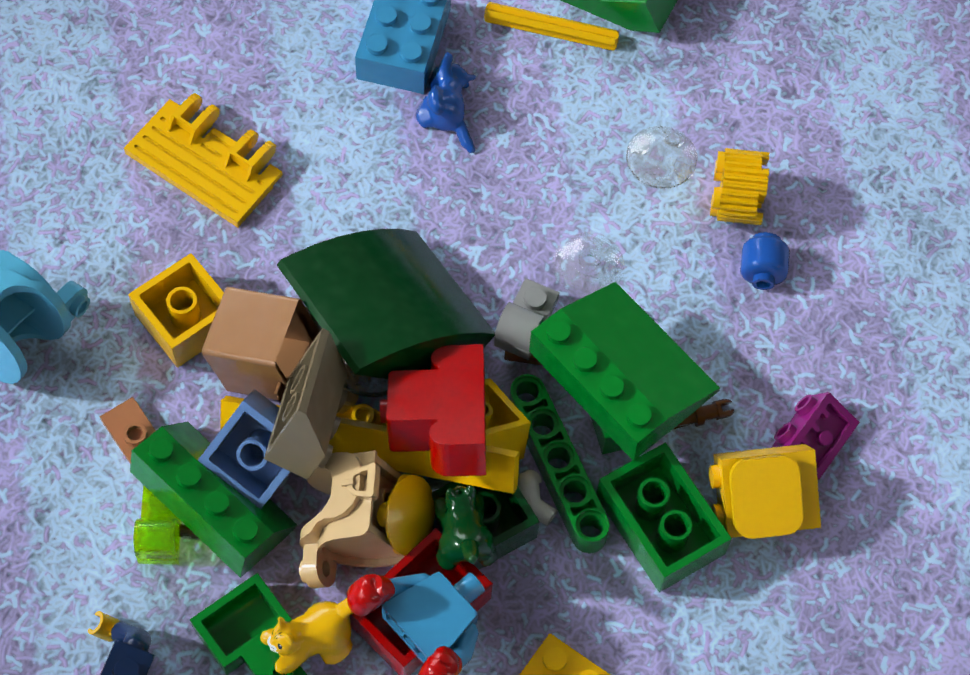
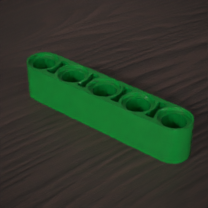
(563, 480)

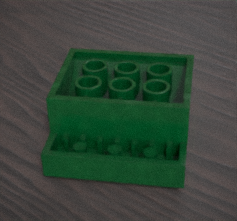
(384, 300)

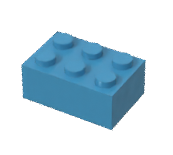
(401, 42)

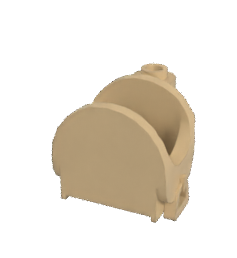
(348, 524)

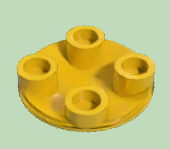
(408, 513)

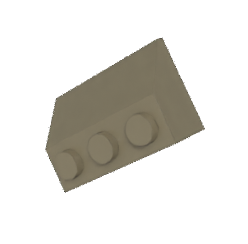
(309, 410)

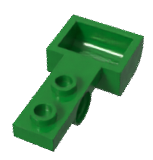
(234, 628)

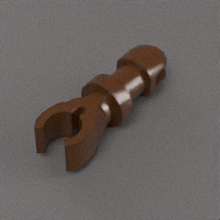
(706, 413)

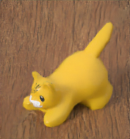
(321, 631)

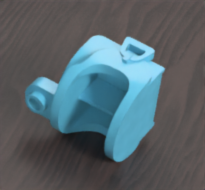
(32, 311)

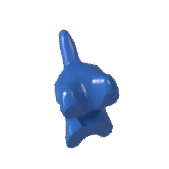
(444, 104)

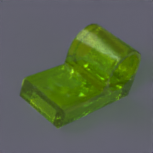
(156, 532)

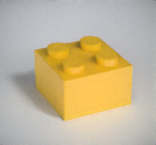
(178, 308)

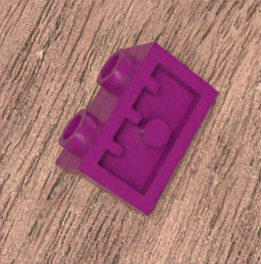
(819, 424)

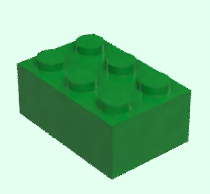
(662, 517)

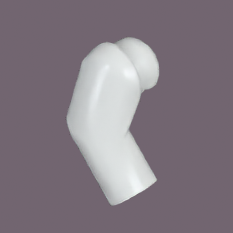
(529, 486)

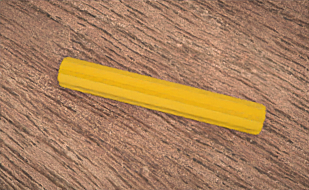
(551, 26)

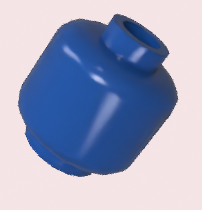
(765, 260)

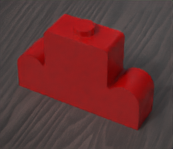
(441, 411)

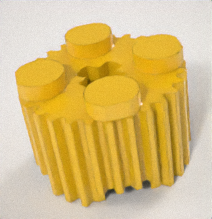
(741, 186)

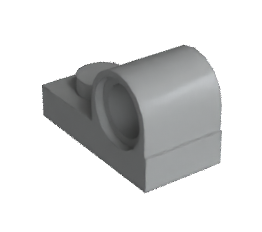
(529, 309)

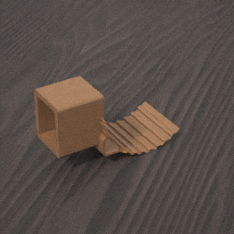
(258, 341)

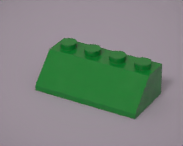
(203, 501)

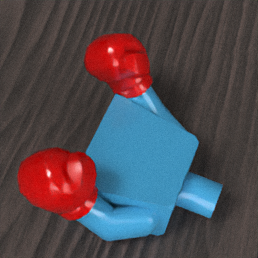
(425, 614)

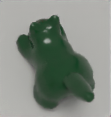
(463, 533)

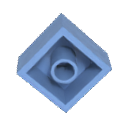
(240, 450)

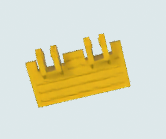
(208, 167)

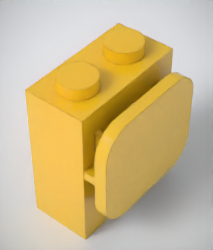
(766, 491)

